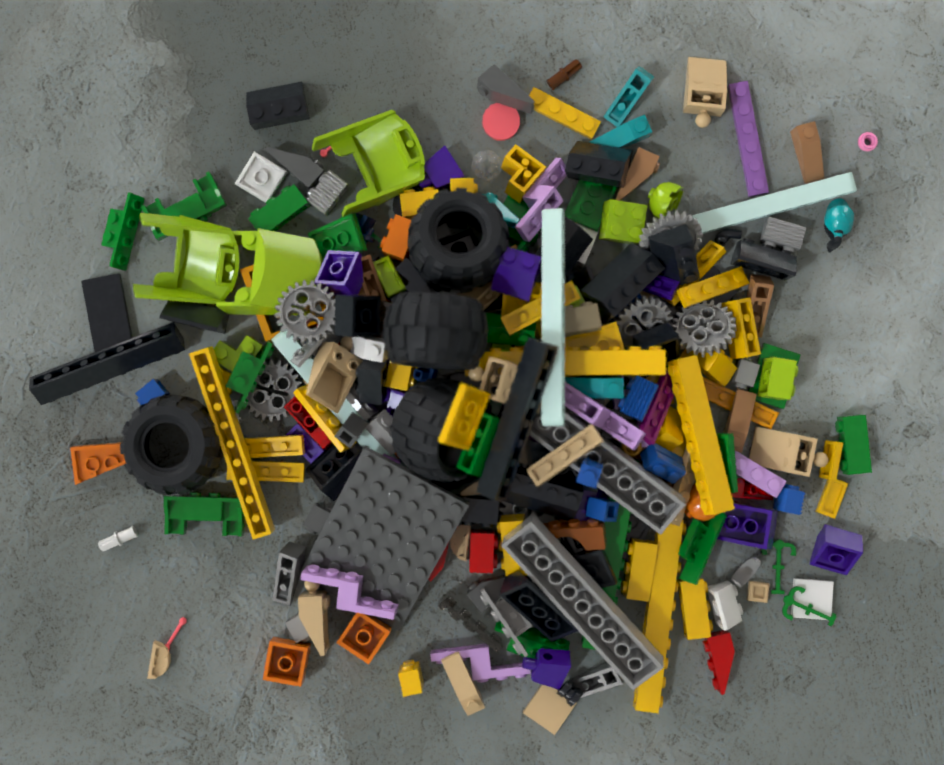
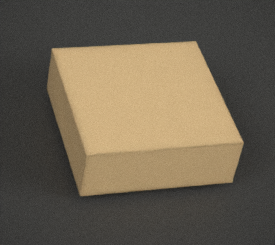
(758, 591)

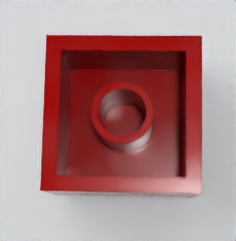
(482, 551)

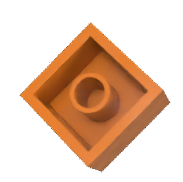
(397, 239)
(364, 636)
(286, 661)

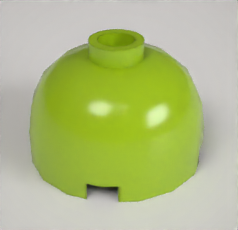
(664, 198)

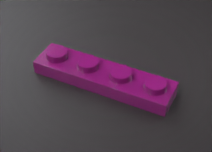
(658, 409)

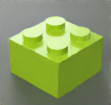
(622, 221)
(777, 378)

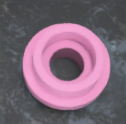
(872, 139)

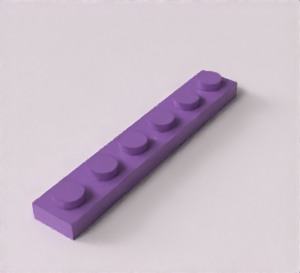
(748, 138)

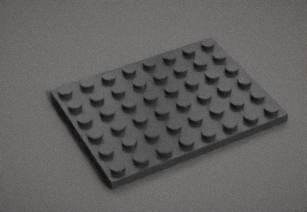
(387, 530)

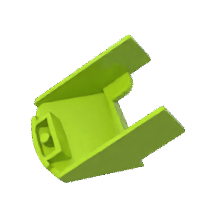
(385, 154)
(203, 263)
(278, 263)

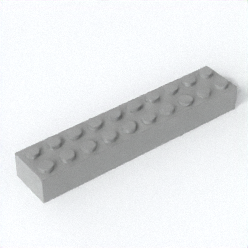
(620, 476)
(583, 601)

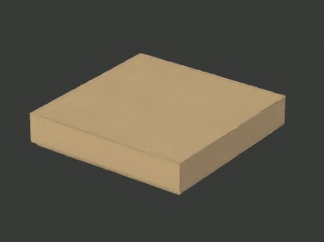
(548, 708)

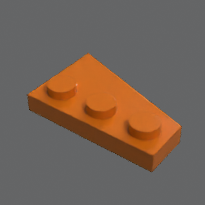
(94, 460)

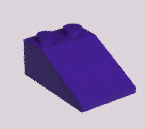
(749, 526)

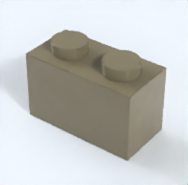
(582, 319)

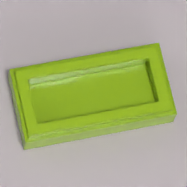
(389, 277)

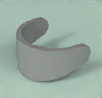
(746, 571)

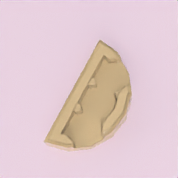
(460, 541)
(159, 660)

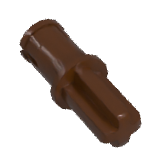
(564, 74)

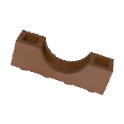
(588, 533)

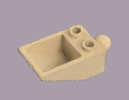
(705, 89)
(332, 375)
(491, 378)
(781, 451)
(314, 615)

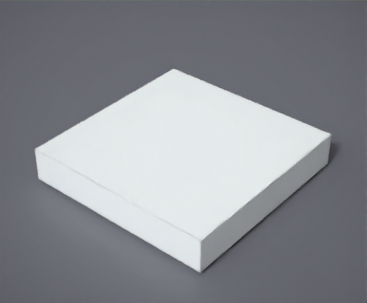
(261, 177)
(817, 593)

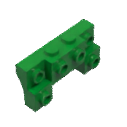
(197, 206)
(203, 508)

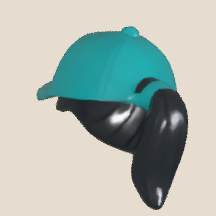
(837, 222)

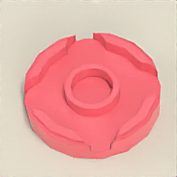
(501, 122)

